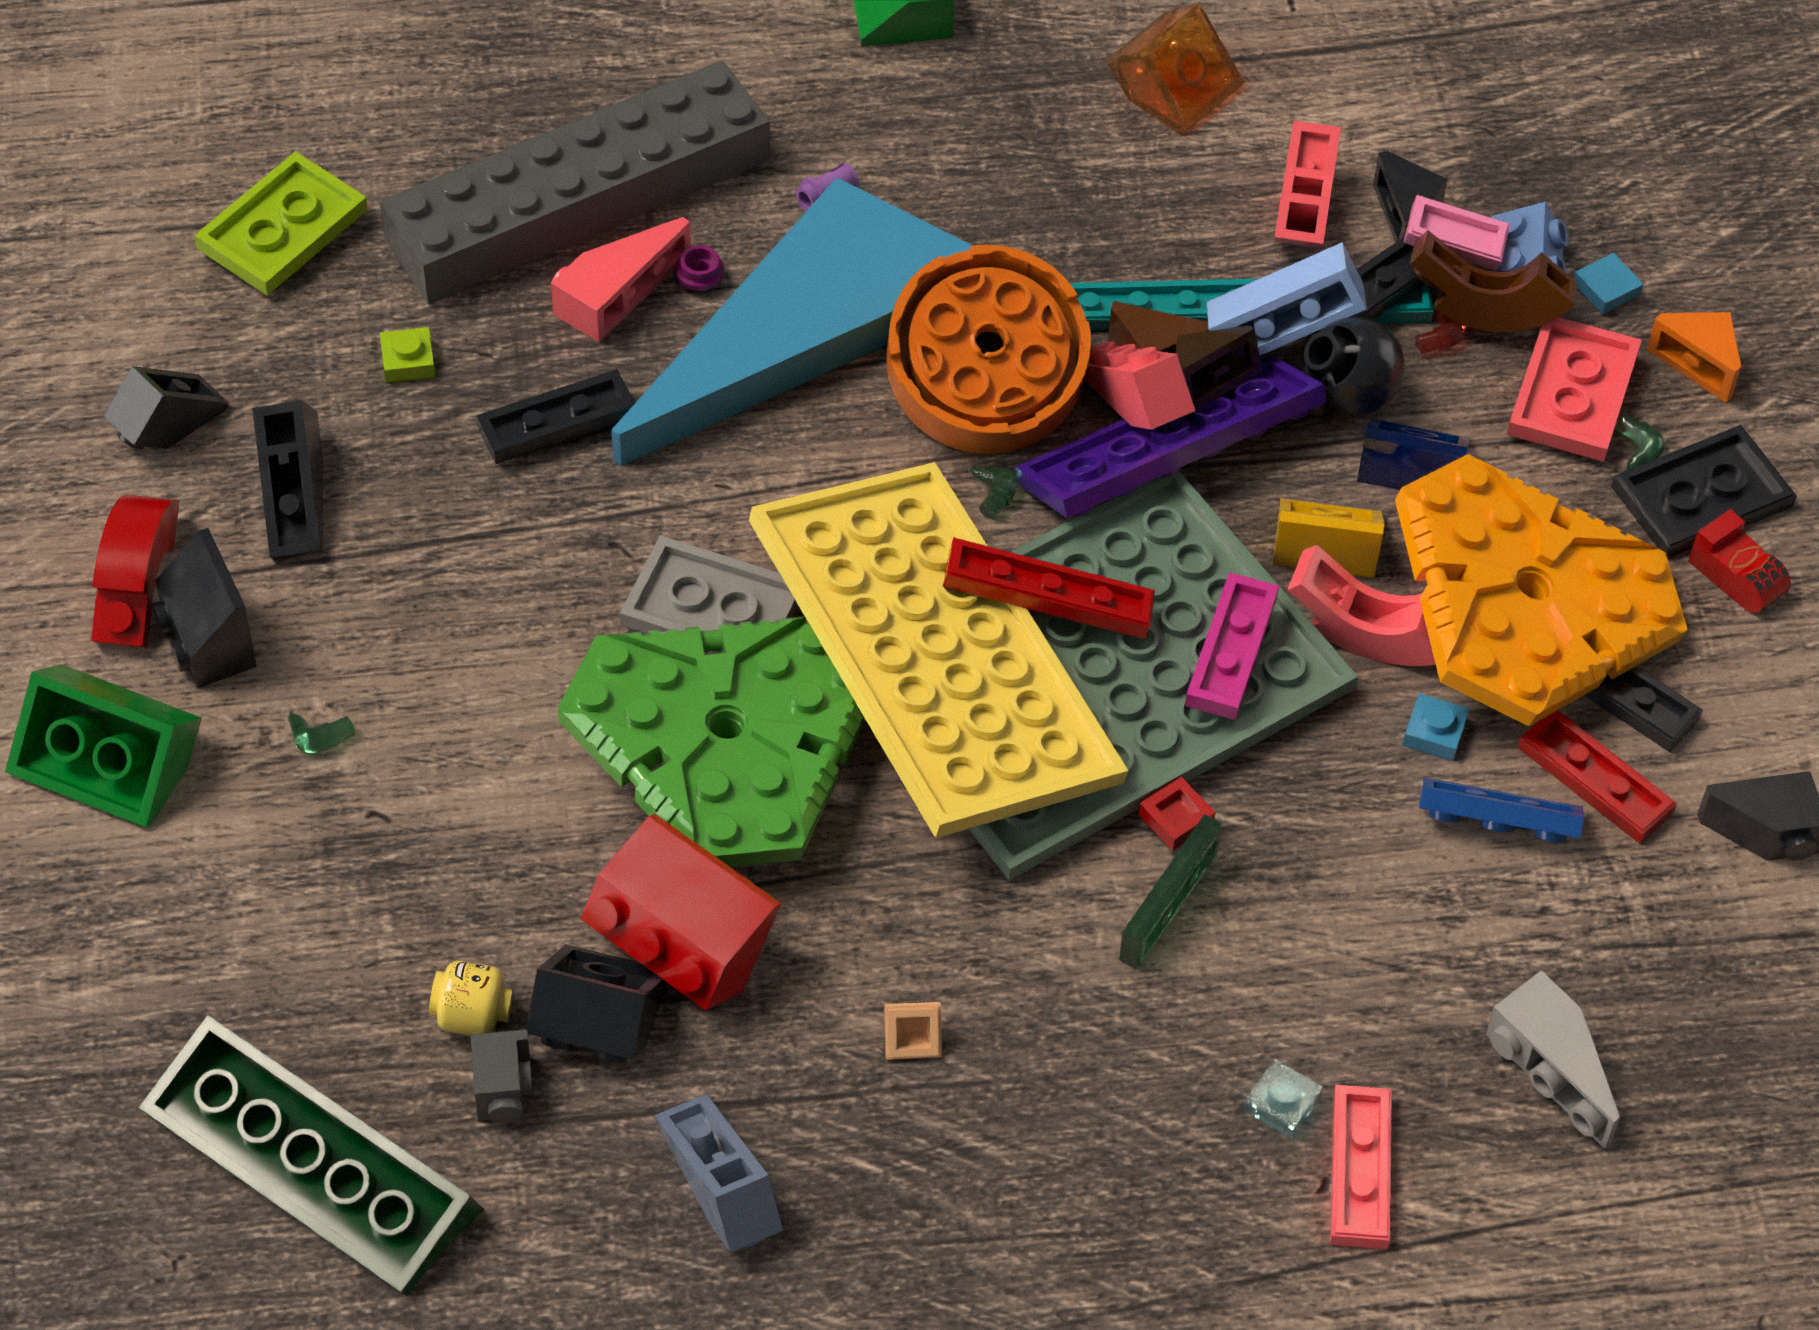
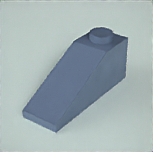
(721, 1173)

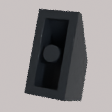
(162, 407)
(1766, 815)

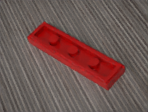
(1049, 588)

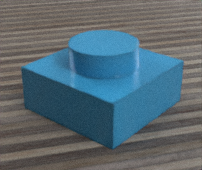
(1436, 727)

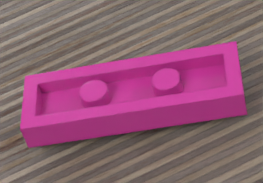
(1232, 646)

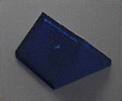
(1403, 453)

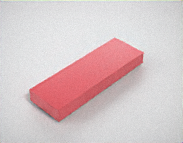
(1361, 1167)

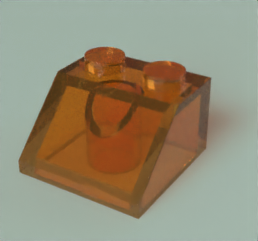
(1176, 68)

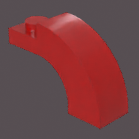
(127, 566)

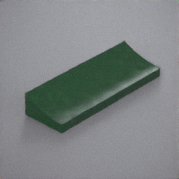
(309, 1156)

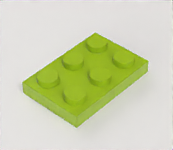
(281, 223)

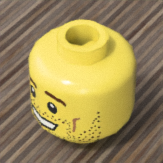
(470, 998)

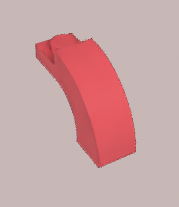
(1307, 185)
(1358, 616)

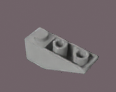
(1553, 1046)

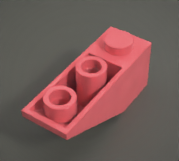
(1139, 383)

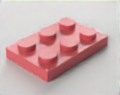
(1574, 388)

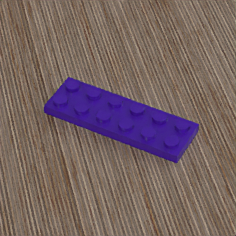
(1126, 456)

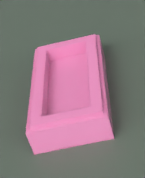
(1469, 234)

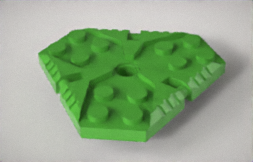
(736, 734)

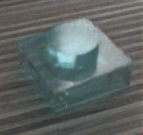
(1283, 1098)

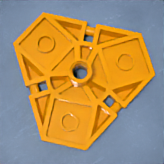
(1527, 594)

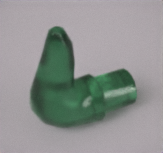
(1644, 435)
(1003, 488)
(321, 737)

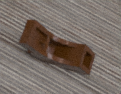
(1493, 299)

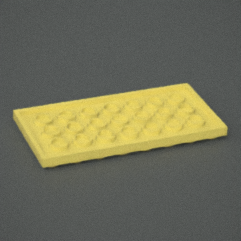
(945, 678)

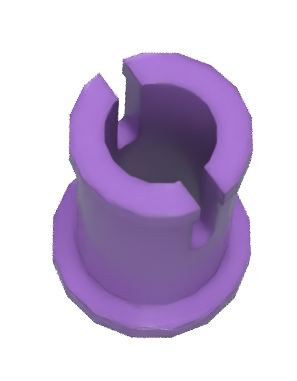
(813, 188)

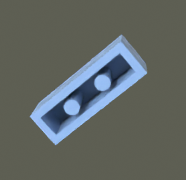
(1293, 299)

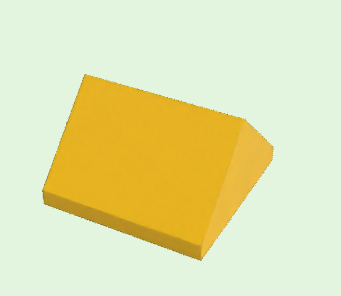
(1343, 532)

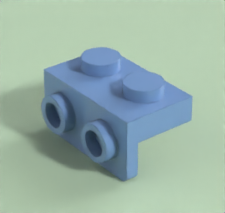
(1530, 233)

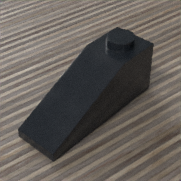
(290, 477)

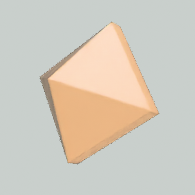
(913, 1030)

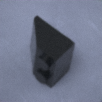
(204, 613)
(594, 1003)

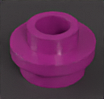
(699, 268)

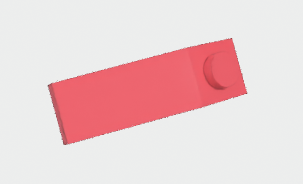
(617, 277)

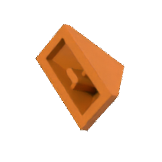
(1699, 348)

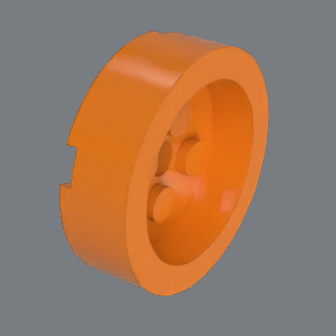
(997, 397)

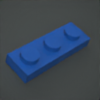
(1501, 810)

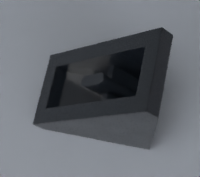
(1398, 184)

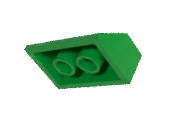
(903, 20)
(101, 743)

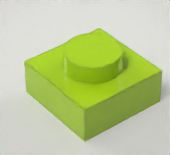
(407, 355)

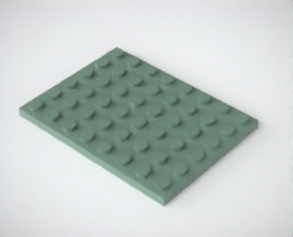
(1138, 686)

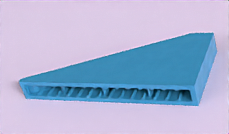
(798, 315)

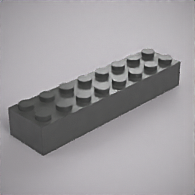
(575, 181)

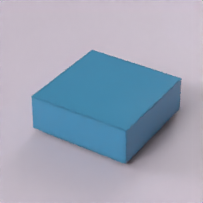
(1608, 283)

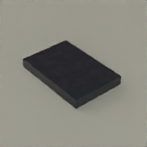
(1700, 483)

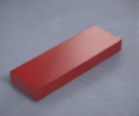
(1597, 776)

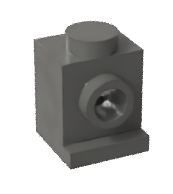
(501, 1074)

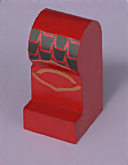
(1738, 564)

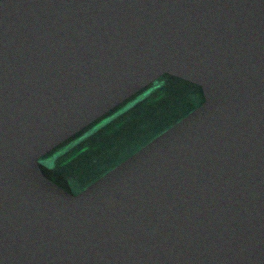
(1170, 892)

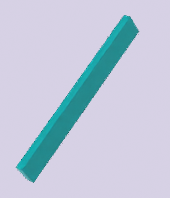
(1190, 299)

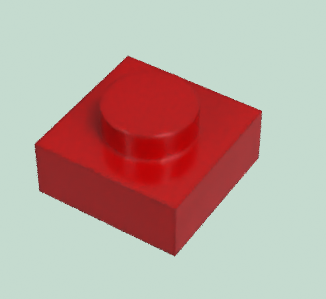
(1174, 812)

